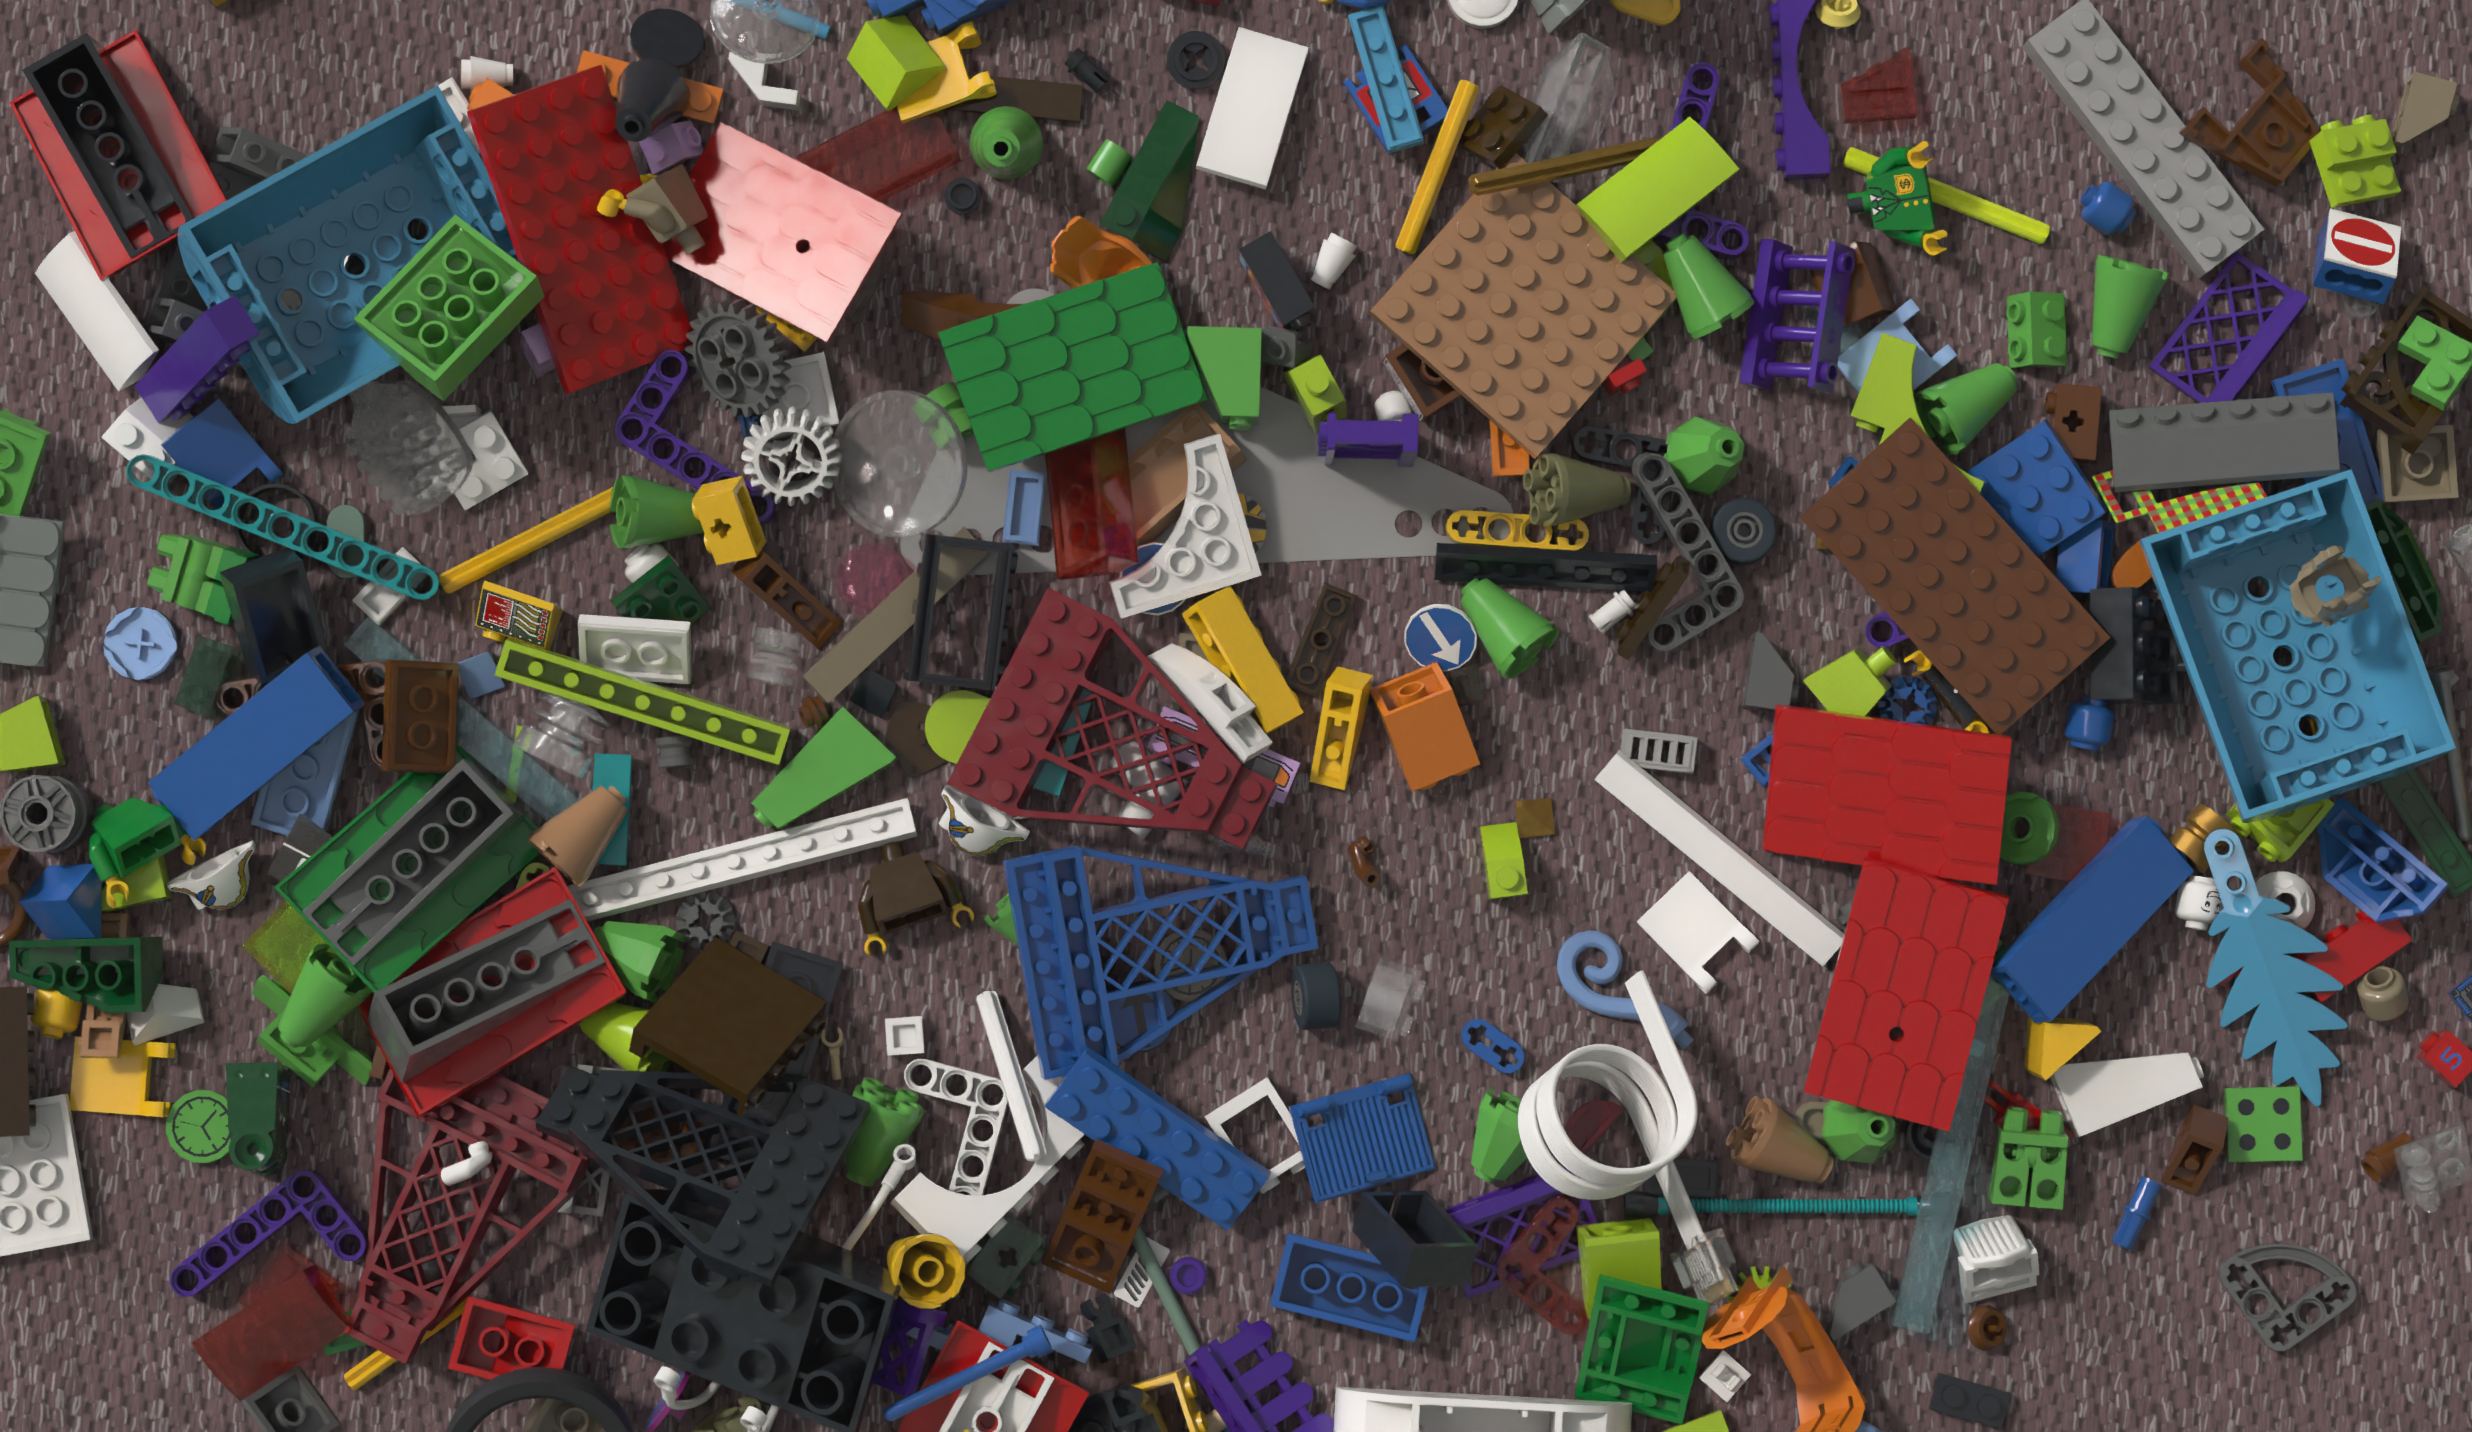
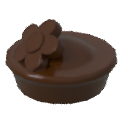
(1986, 1328)

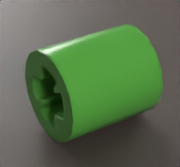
(1109, 163)

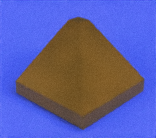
(1534, 817)

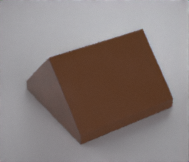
(1868, 290)

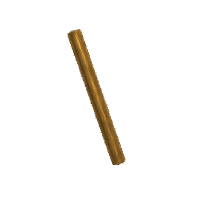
(1558, 167)

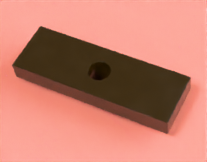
(1651, 606)
(1313, 661)

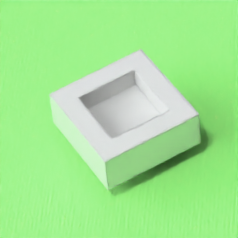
(904, 1035)

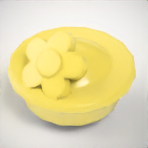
(1838, 12)

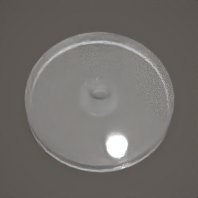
(900, 463)

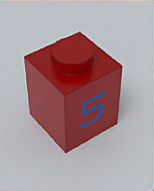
(2446, 1057)

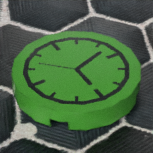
(199, 1126)

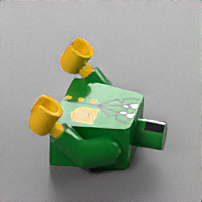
(1901, 198)
(133, 837)

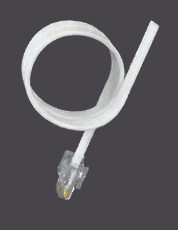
(1707, 1254)

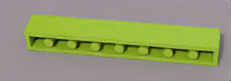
(642, 701)

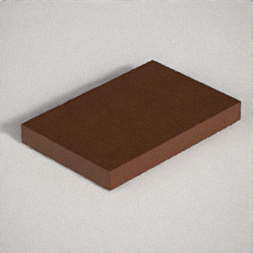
(420, 716)

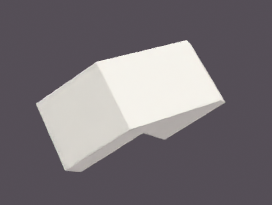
(755, 77)

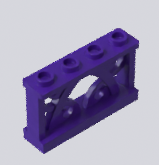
(1369, 439)

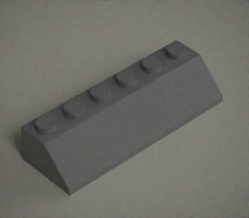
(2224, 442)

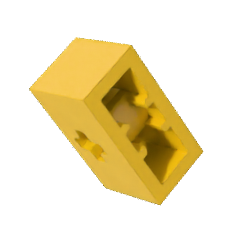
(728, 520)

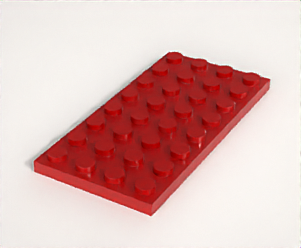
(601, 276)

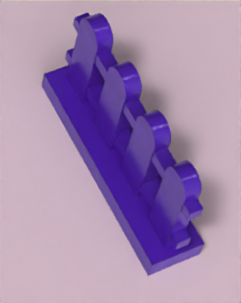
(1229, 1397)

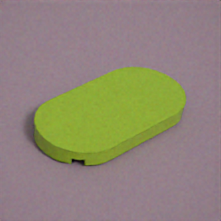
(953, 722)

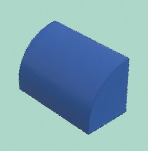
(2087, 558)

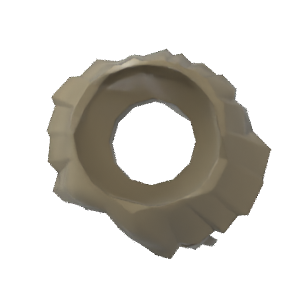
(2348, 571)

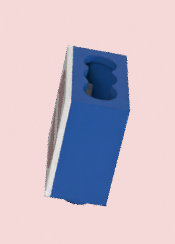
(2357, 256)

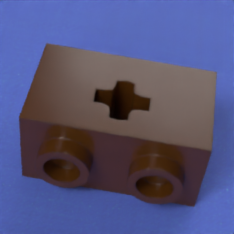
(2084, 406)

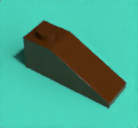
(787, 598)

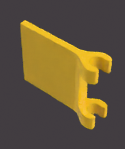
(953, 83)
(118, 1083)

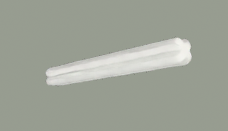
(1011, 1076)

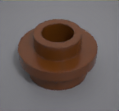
(813, 713)

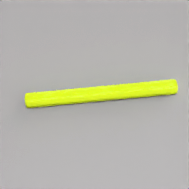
(1964, 202)

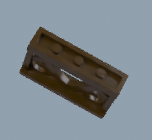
(2419, 415)

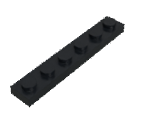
(1545, 567)

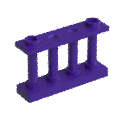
(1766, 316)

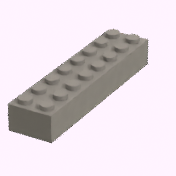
(2142, 137)

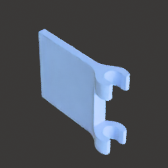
(1857, 359)

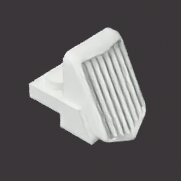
(1994, 1258)

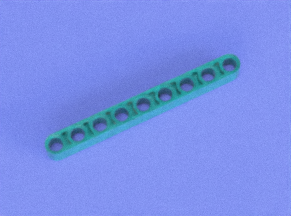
(265, 526)

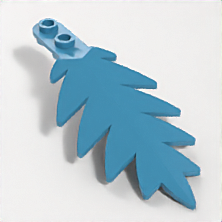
(2269, 974)

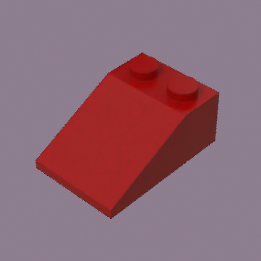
(507, 1338)

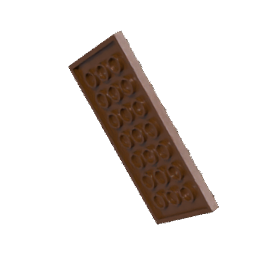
(1954, 577)

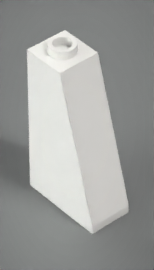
(2115, 1089)

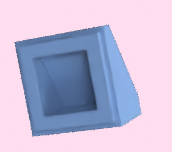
(479, 675)

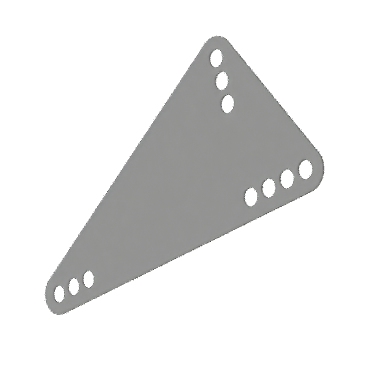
(1308, 505)

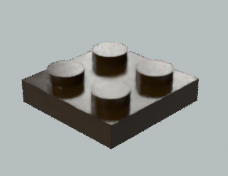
(1501, 127)

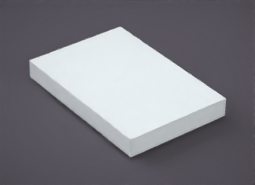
(637, 647)

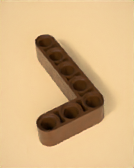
(360, 679)

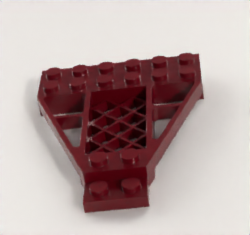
(1035, 704)
(397, 1310)

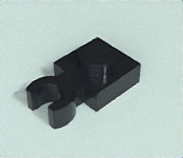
(1109, 1334)

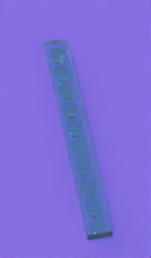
(1948, 1174)

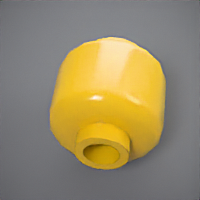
(55, 1013)

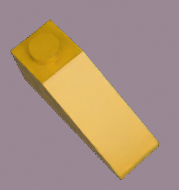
(1340, 726)

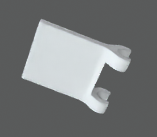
(1694, 928)

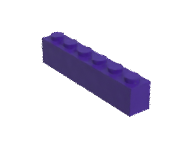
(197, 360)

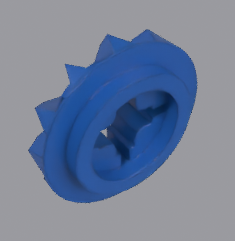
(1923, 698)

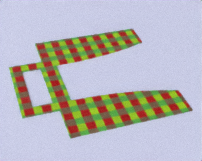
(2179, 510)

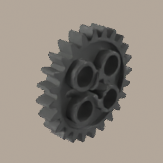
(738, 357)

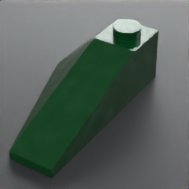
(1156, 186)
(102, 972)

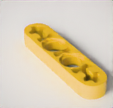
(1516, 537)

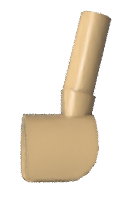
(834, 1053)

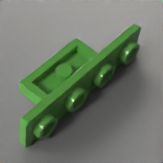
(318, 1058)

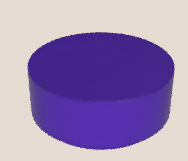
(1188, 1275)

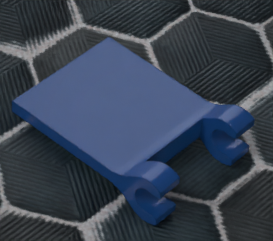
(219, 450)

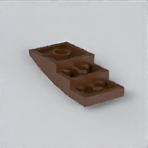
(1103, 1215)

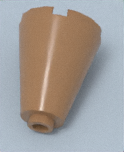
(581, 833)

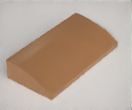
(1161, 470)

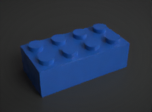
(1345, 1288)

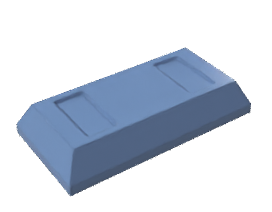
(1024, 507)

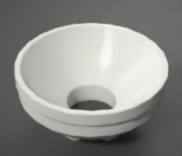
(2285, 882)

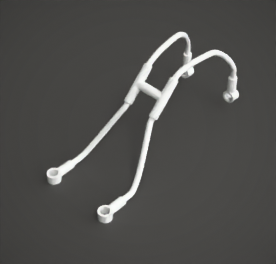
(753, 1418)

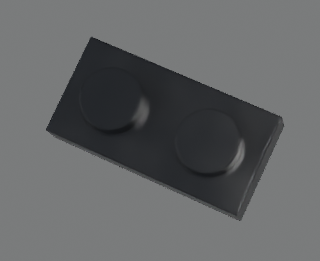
(1969, 1400)

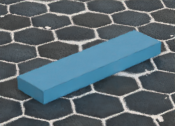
(1385, 79)

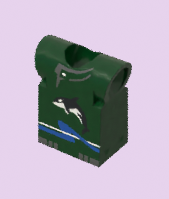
(258, 1115)

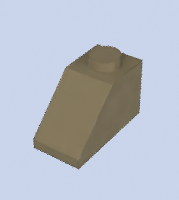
(2423, 106)

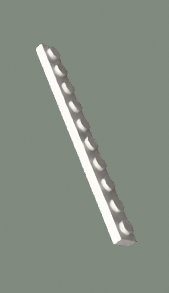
(745, 860)

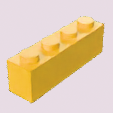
(1239, 653)

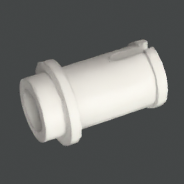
(1613, 611)

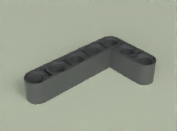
(1702, 544)

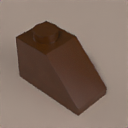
(2195, 1149)

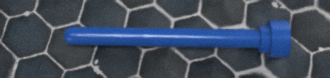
(1033, 1344)

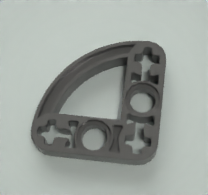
(2274, 1313)

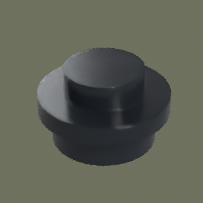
(962, 196)

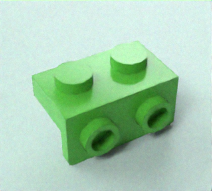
(2036, 330)

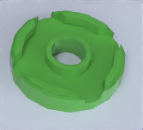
(2042, 832)

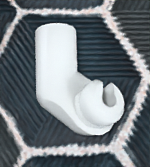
(466, 1169)

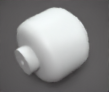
(1392, 406)

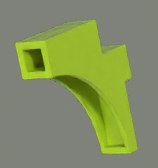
(1888, 392)

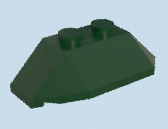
(2408, 570)

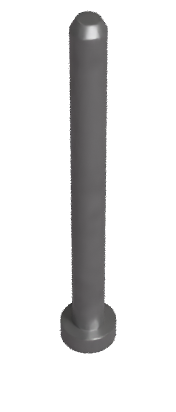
(2441, 678)

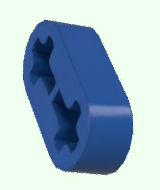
(1497, 1038)

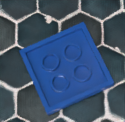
(2038, 489)

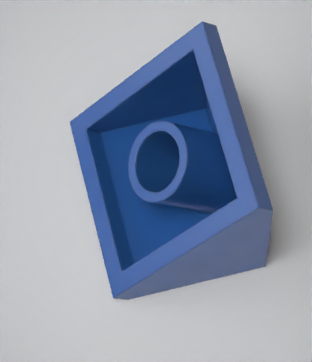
(66, 902)

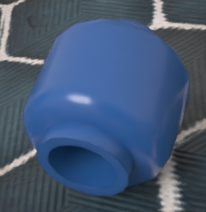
(2107, 208)
(2089, 724)

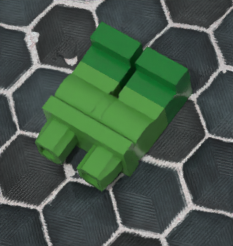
(195, 574)

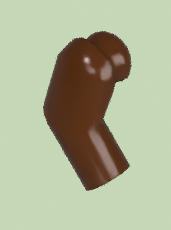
(1362, 867)

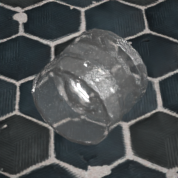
(562, 734)

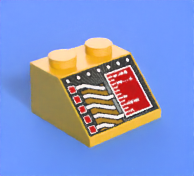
(516, 616)

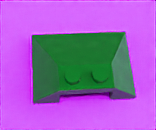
(1642, 1348)

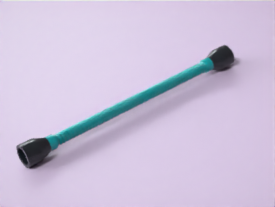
(1646, 1205)

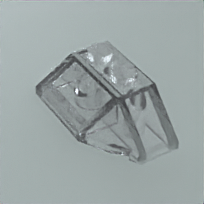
(1577, 96)

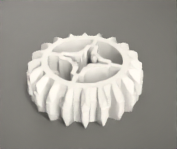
(804, 460)

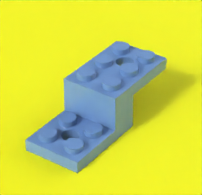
(1005, 1322)

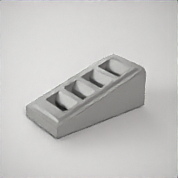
(1688, 757)

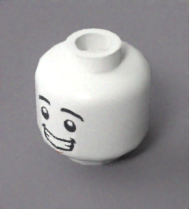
(2198, 902)

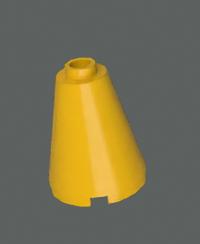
(926, 1269)

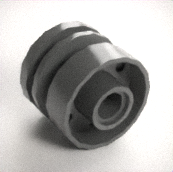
(26, 817)

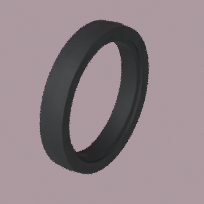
(540, 1383)

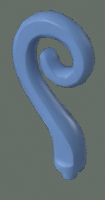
(1607, 1005)

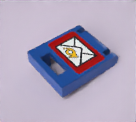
(1420, 89)

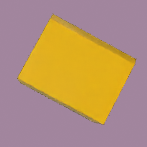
(2055, 1043)

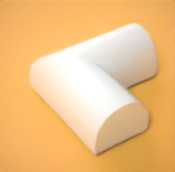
(1138, 777)

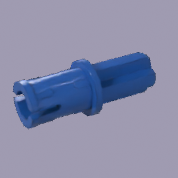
(2136, 1213)

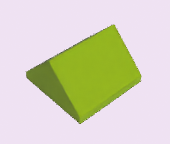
(893, 59)

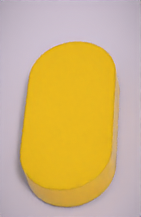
(1653, 11)

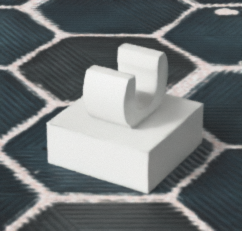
(1724, 1375)

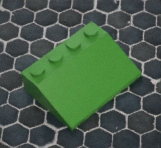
(450, 306)

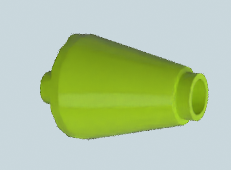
(613, 1032)

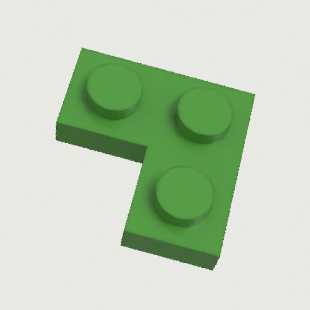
(2446, 359)

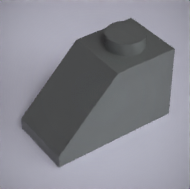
(1767, 678)
(1857, 1299)

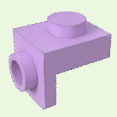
(671, 146)

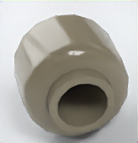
(2383, 993)

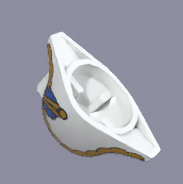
(975, 826)
(218, 881)

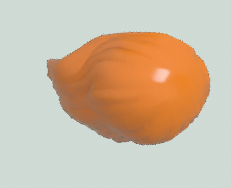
(1089, 254)

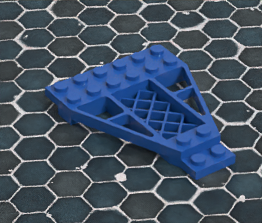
(1064, 959)

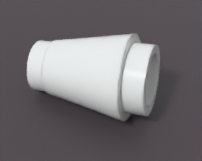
(478, 69)
(1332, 260)

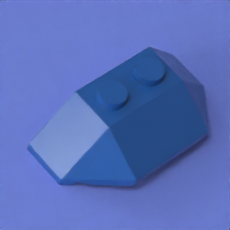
(2374, 867)

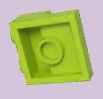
(2356, 161)
(2283, 833)

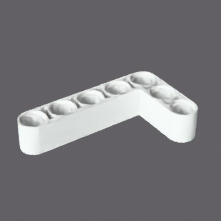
(979, 1111)

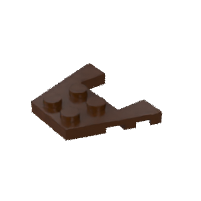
(2271, 132)

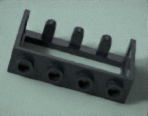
(924, 607)

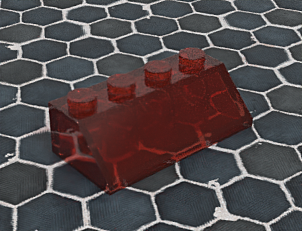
(1092, 507)

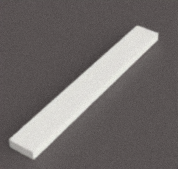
(1720, 858)

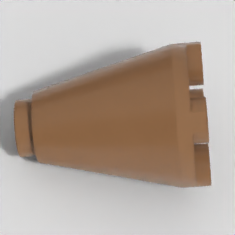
(1777, 1144)

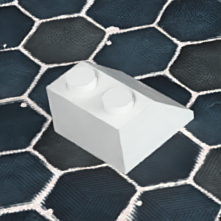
(139, 433)

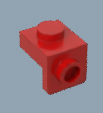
(1625, 376)

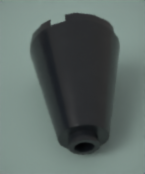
(649, 98)

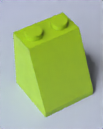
(1618, 1250)

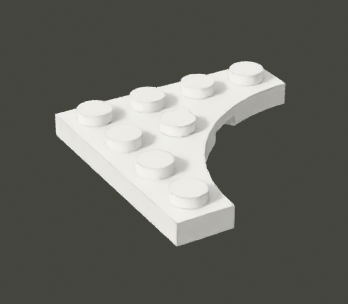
(1206, 547)

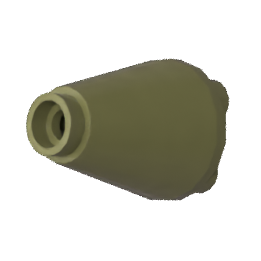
(1571, 490)

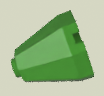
(1704, 454)
(642, 955)
(1857, 1132)
(1497, 1137)

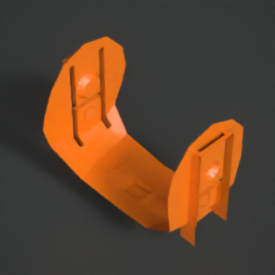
(1818, 1371)

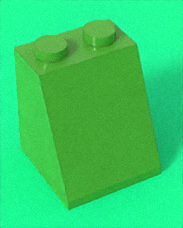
(1231, 371)

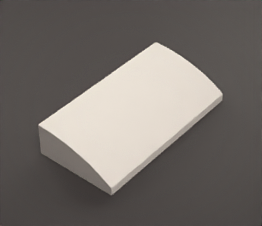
(97, 313)

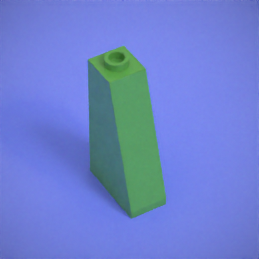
(824, 769)

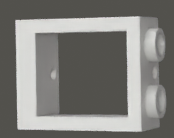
(1241, 1102)

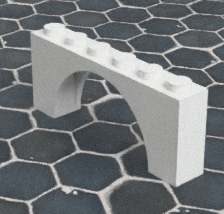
(969, 1217)

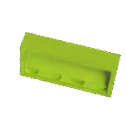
(1657, 188)

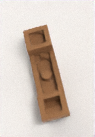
(103, 1030)

